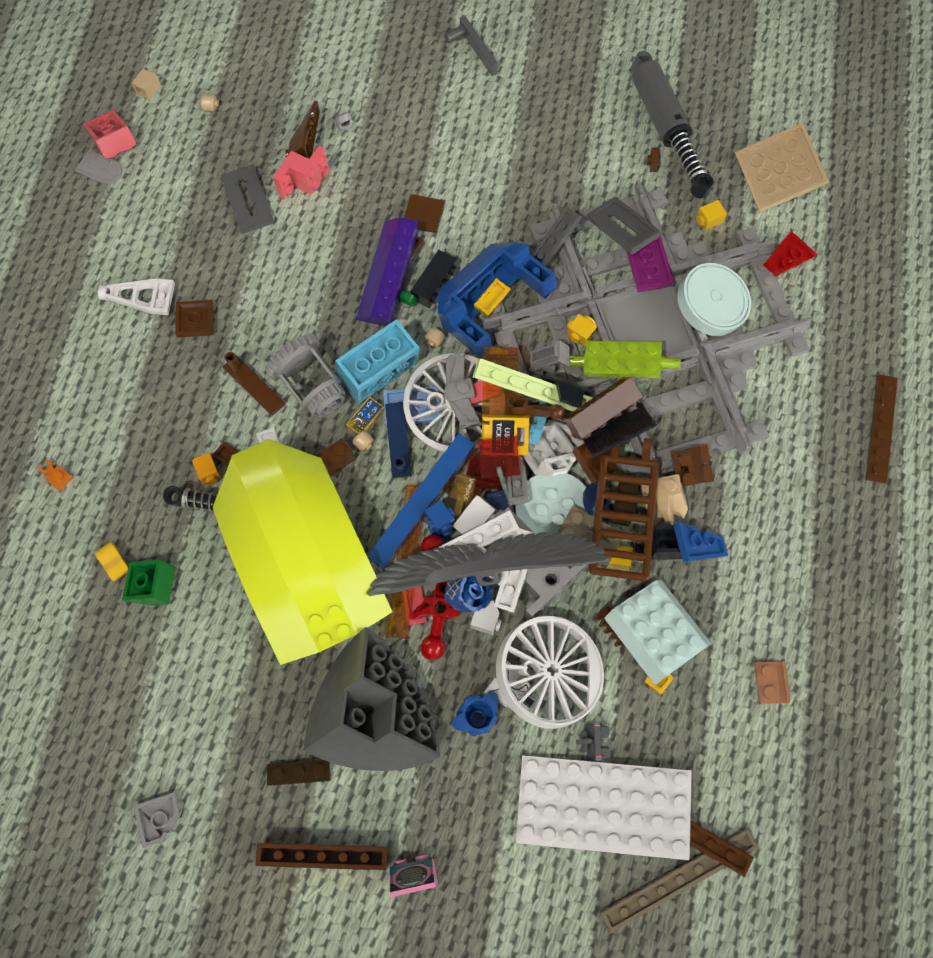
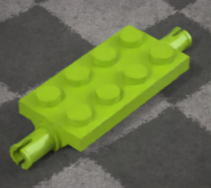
(624, 359)

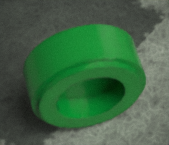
(407, 298)

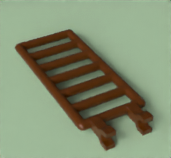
(647, 538)

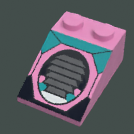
(412, 876)

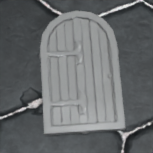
(98, 168)

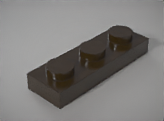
(298, 772)

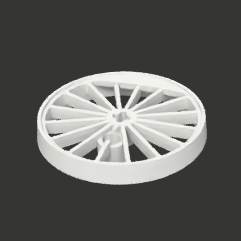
(444, 405)
(549, 661)

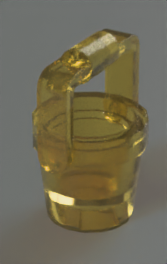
(463, 491)

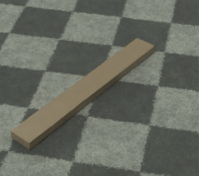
(670, 885)

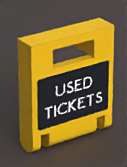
(506, 426)

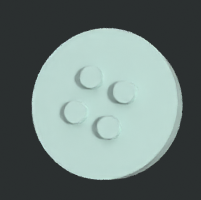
(714, 299)
(550, 502)

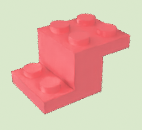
(301, 173)

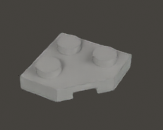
(157, 818)

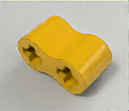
(112, 561)

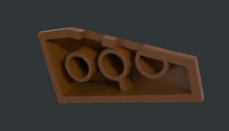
(304, 137)

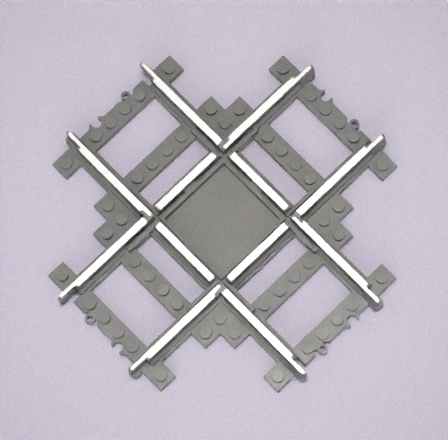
(657, 318)

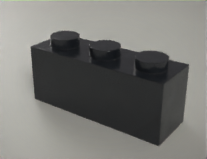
(434, 278)

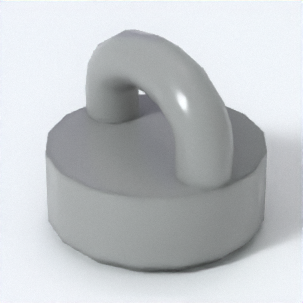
(343, 118)

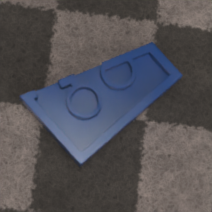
(698, 545)

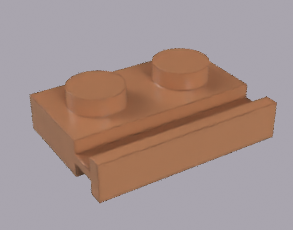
(772, 682)

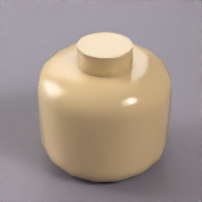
(209, 102)
(434, 337)
(363, 441)

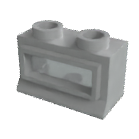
(548, 356)

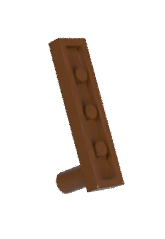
(252, 384)

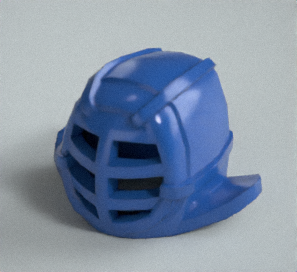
(477, 714)

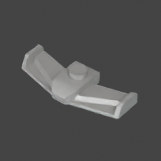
(459, 391)

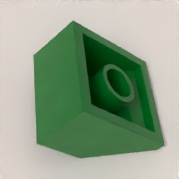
(149, 582)

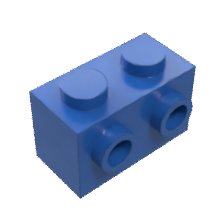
(440, 520)

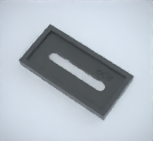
(263, 214)
(630, 218)

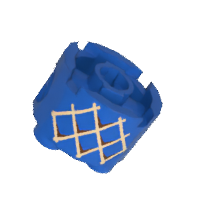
(467, 594)

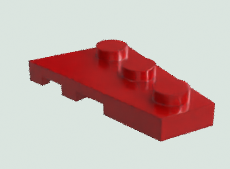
(788, 255)

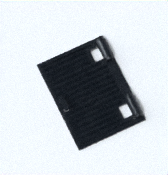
(620, 430)

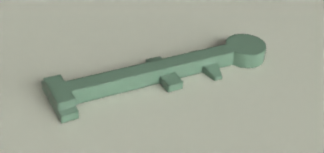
(505, 488)

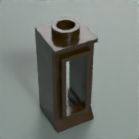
(621, 506)

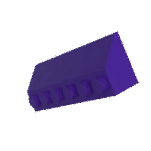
(388, 271)

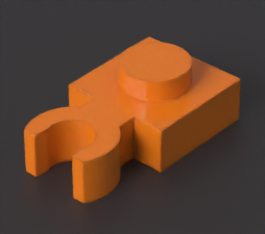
(56, 475)

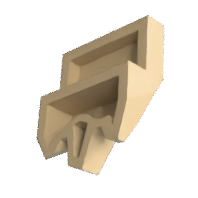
(669, 499)

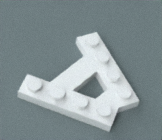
(484, 535)

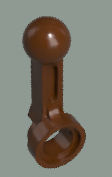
(555, 411)

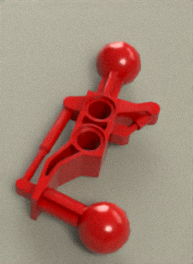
(433, 646)

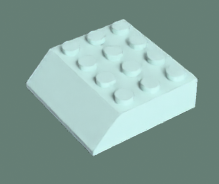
(657, 631)

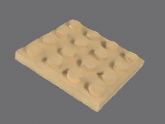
(781, 167)

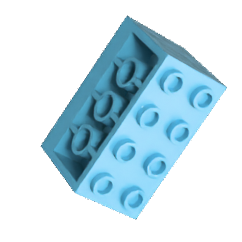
(377, 361)

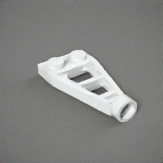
(161, 296)

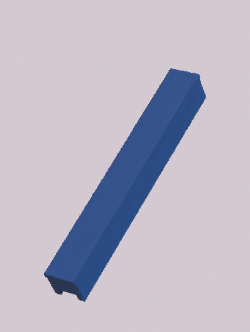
(423, 498)

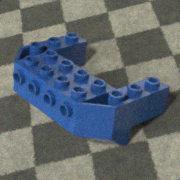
(460, 294)

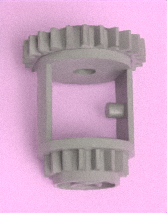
(294, 358)

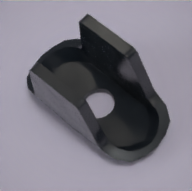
(568, 392)
(666, 535)

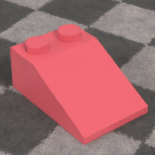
(110, 134)

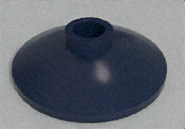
(589, 501)

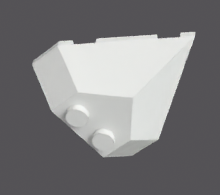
(554, 449)

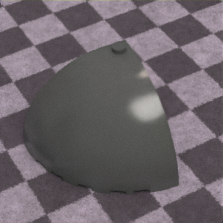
(371, 711)

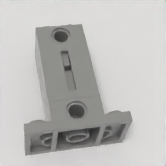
(535, 580)

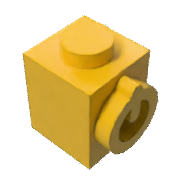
(581, 329)

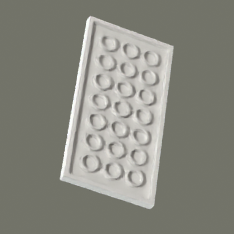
(605, 807)

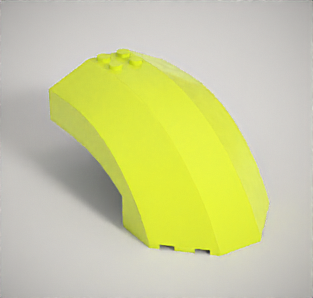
(295, 550)

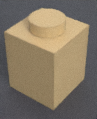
(146, 84)

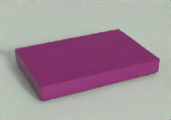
(650, 267)

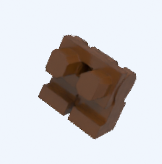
(692, 465)

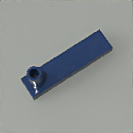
(398, 440)

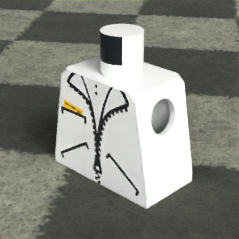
(518, 690)

